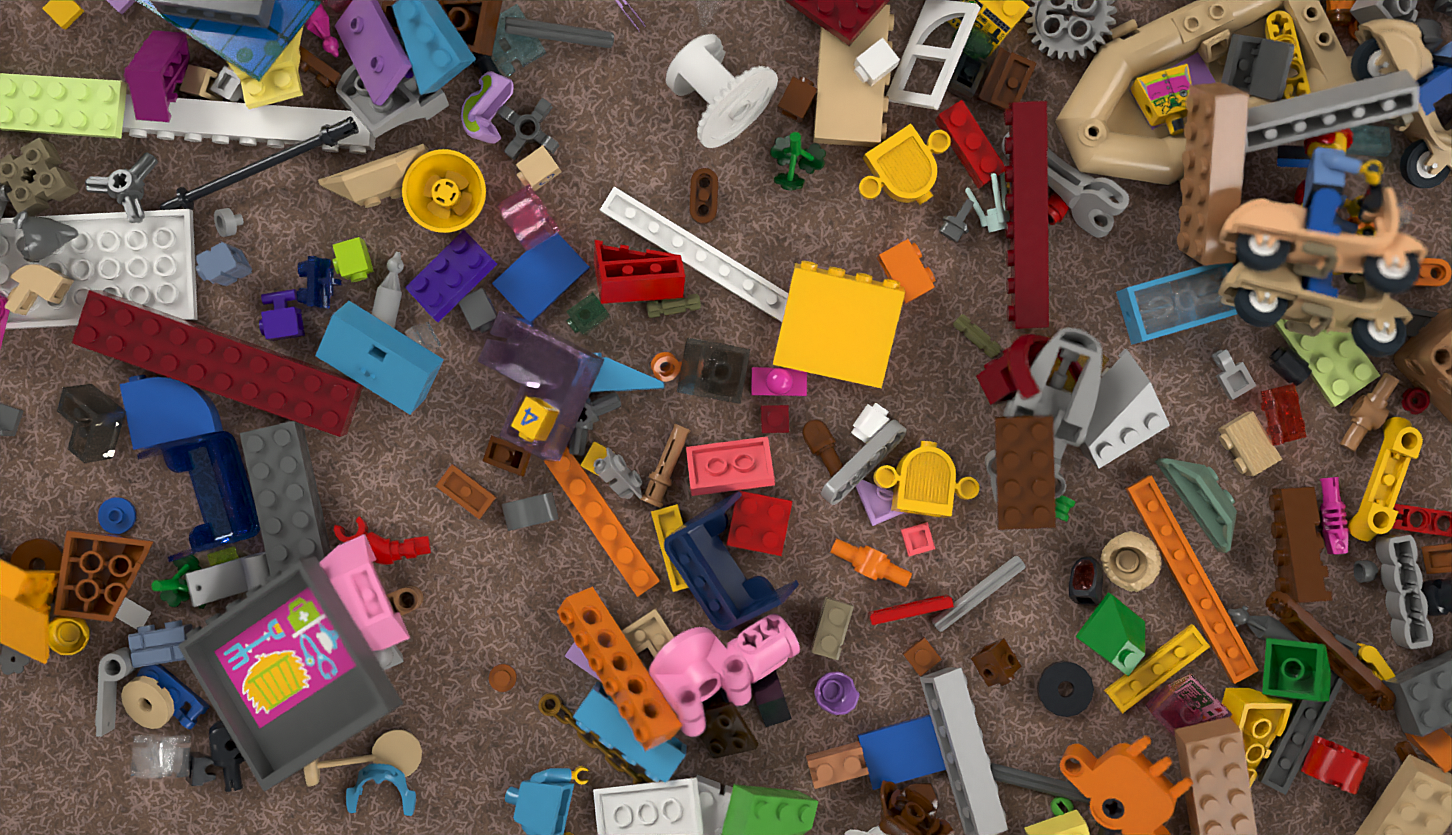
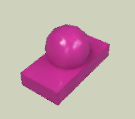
(778, 382)

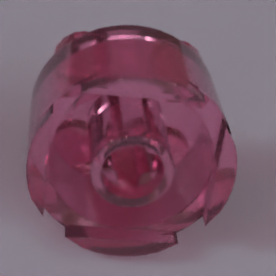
(528, 217)

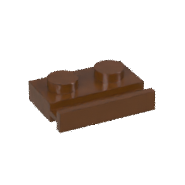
(1006, 79)

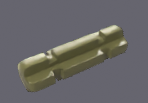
(673, 306)
(977, 336)

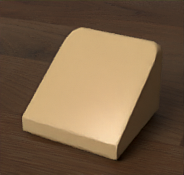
(1215, 46)

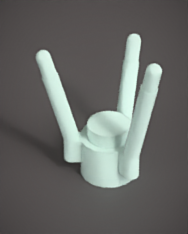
(997, 216)

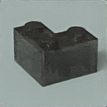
(95, 422)

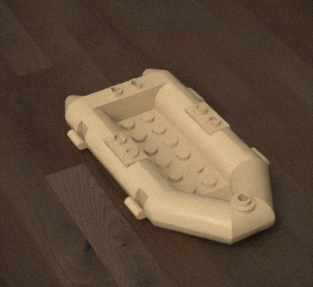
(1105, 123)

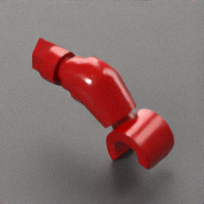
(384, 549)

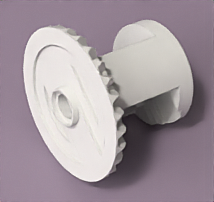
(731, 100)

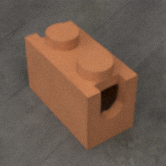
(837, 764)

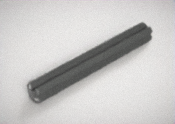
(559, 32)
(1037, 782)

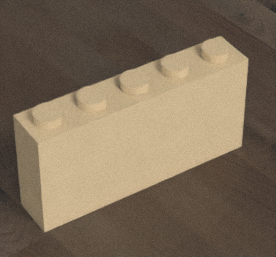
(845, 106)

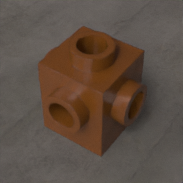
(996, 663)

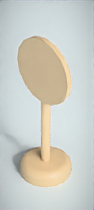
(392, 748)

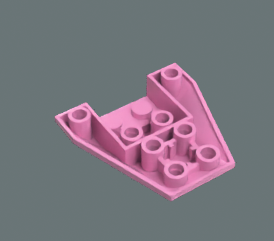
(362, 593)

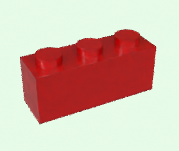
(970, 144)

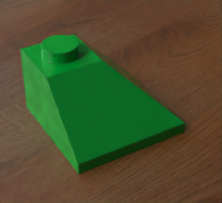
(1115, 634)

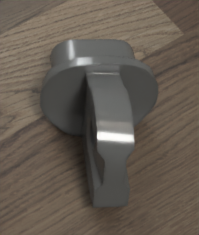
(954, 226)

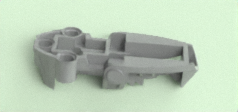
(1070, 411)

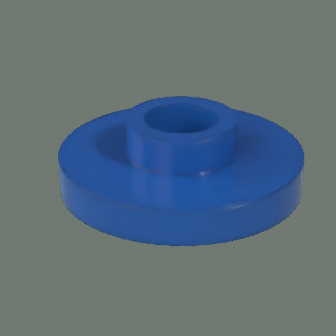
(117, 515)

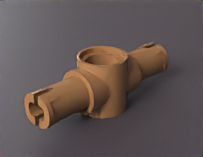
(1369, 412)

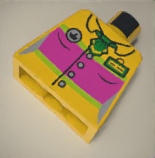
(1164, 97)

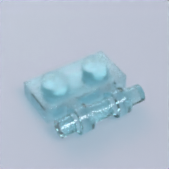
(522, 47)

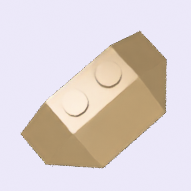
(375, 179)

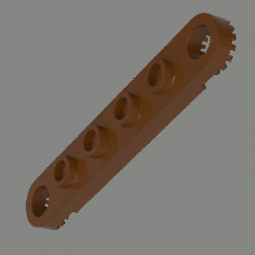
(1340, 659)

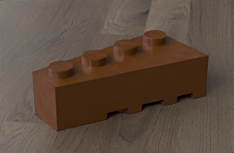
(473, 20)

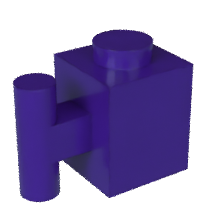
(282, 321)

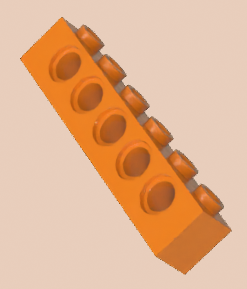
(609, 649)

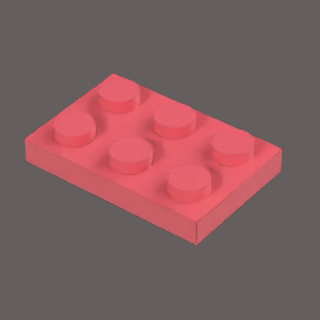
(730, 466)

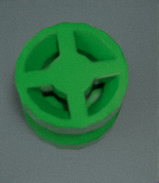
(1062, 507)

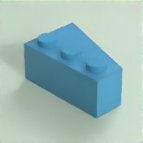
(431, 43)

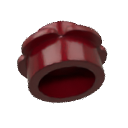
(1422, 400)

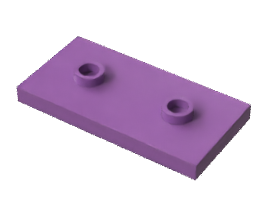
(373, 48)

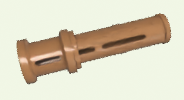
(660, 479)

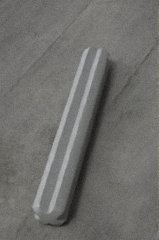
(978, 593)

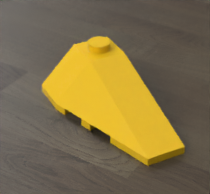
(1259, 719)

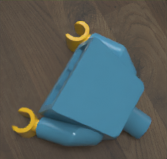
(544, 800)

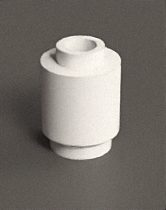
(870, 422)

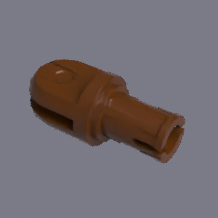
(822, 444)

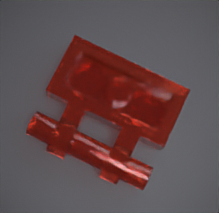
(1283, 414)

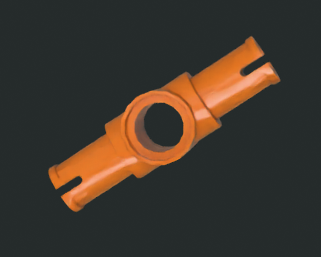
(871, 562)

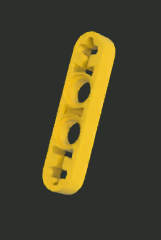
(1289, 36)

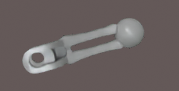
(1085, 195)

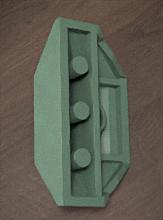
(1203, 498)

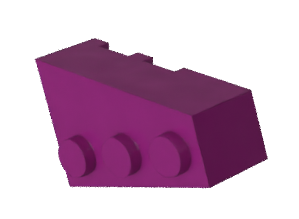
(155, 72)

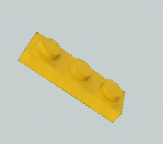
(667, 521)

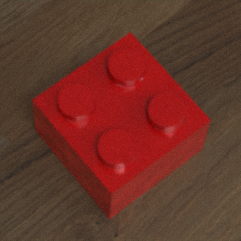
(759, 523)

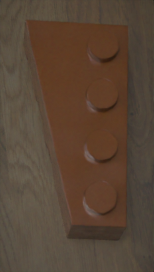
(1298, 544)

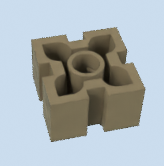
(35, 177)

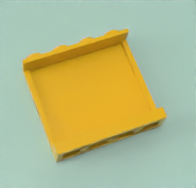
(839, 324)

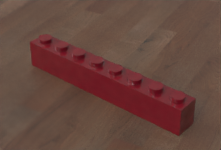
(1028, 214)

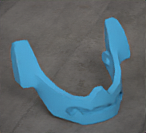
(378, 773)

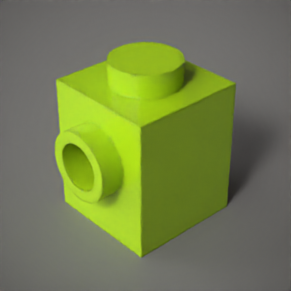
(352, 259)

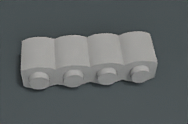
(1404, 595)

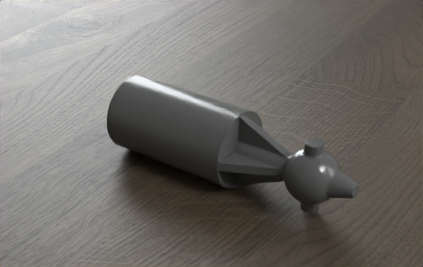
(1262, 626)

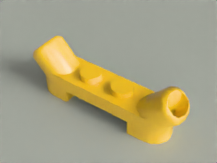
(1376, 509)

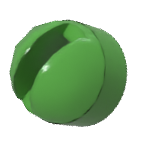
(1067, 803)

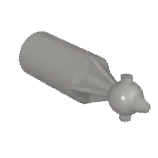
(389, 293)

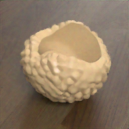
(1131, 561)

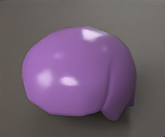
(836, 693)

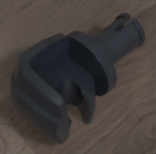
(225, 756)

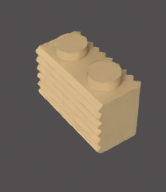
(1249, 444)

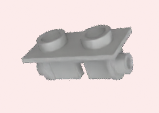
(625, 481)

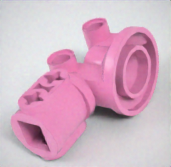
(698, 664)

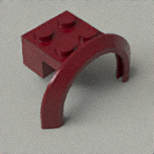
(1012, 371)

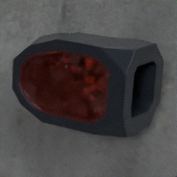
(1086, 582)

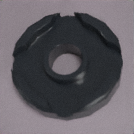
(1081, 688)

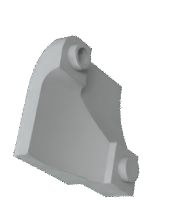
(400, 107)

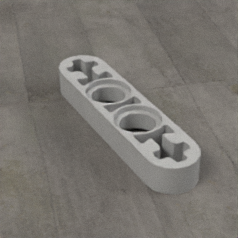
(863, 462)

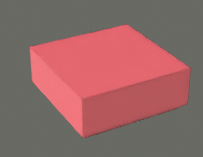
(917, 539)

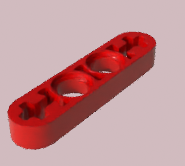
(1429, 522)

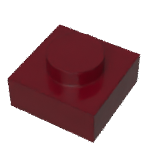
(775, 419)

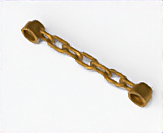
(596, 743)

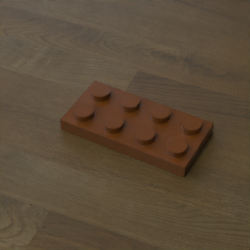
(1025, 471)

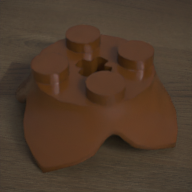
(911, 810)

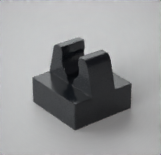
(197, 769)

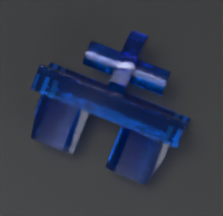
(319, 282)

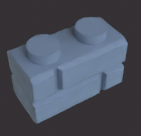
(222, 264)
(158, 646)

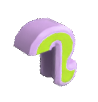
(483, 105)

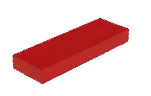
(910, 609)

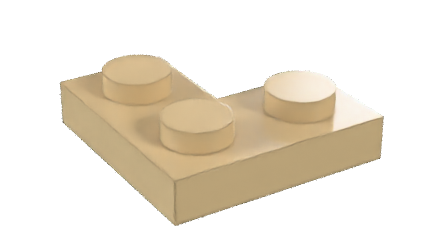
(648, 633)

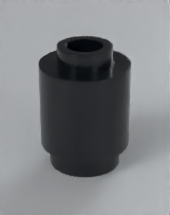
(1290, 365)

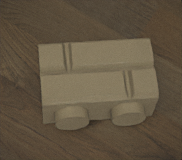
(831, 628)

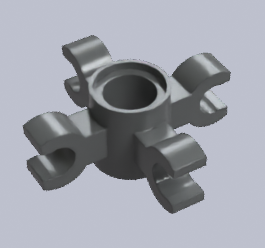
(540, 112)

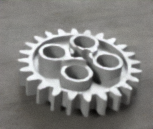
(1064, 40)

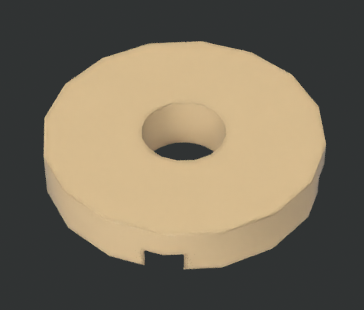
(147, 715)

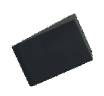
(771, 700)

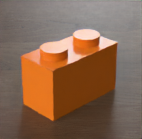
(904, 265)

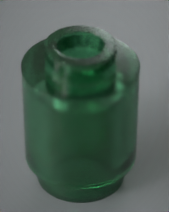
(977, 44)

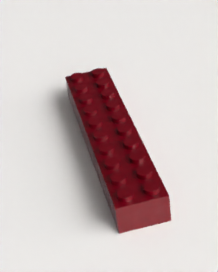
(217, 362)

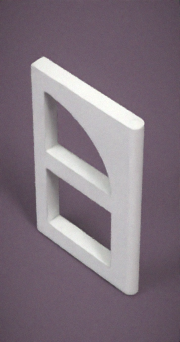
(931, 16)

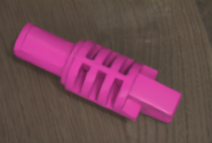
(1333, 517)

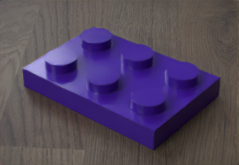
(451, 276)

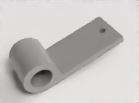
(227, 578)
(111, 669)

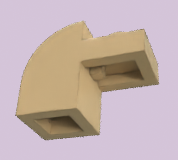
(36, 281)

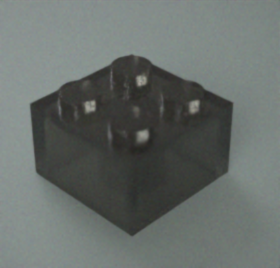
(713, 370)

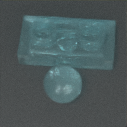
(1370, 141)

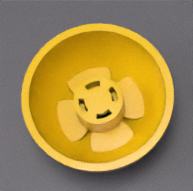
(442, 175)

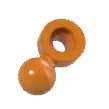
(668, 372)

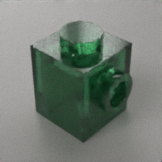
(587, 315)

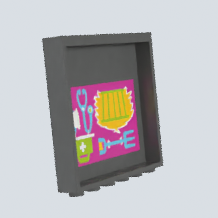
(289, 672)

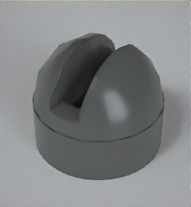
(1365, 571)

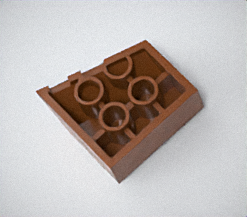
(97, 573)

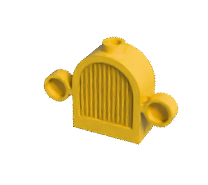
(904, 166)
(925, 482)

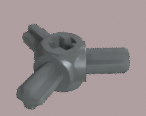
(126, 186)
(594, 410)

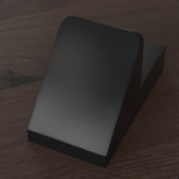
(966, 77)

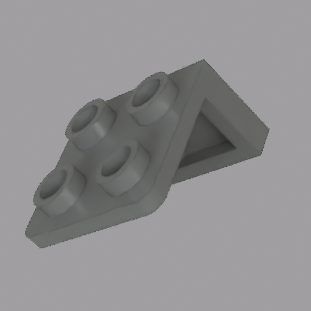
(1258, 66)

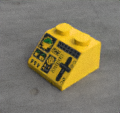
(996, 18)

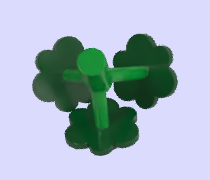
(786, 152)
(176, 589)

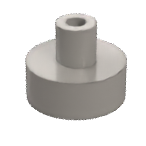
(227, 222)

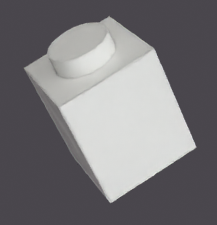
(875, 62)

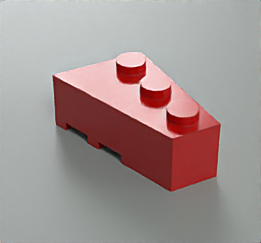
(637, 275)

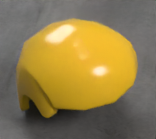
(68, 635)

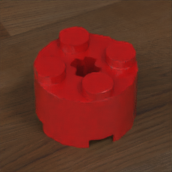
(1335, 764)

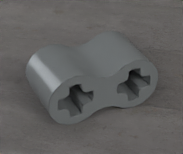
(530, 511)

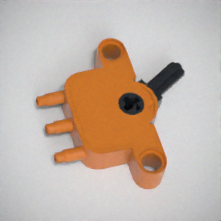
(1129, 778)

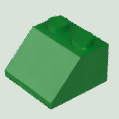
(1296, 670)

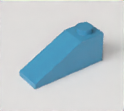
(618, 377)

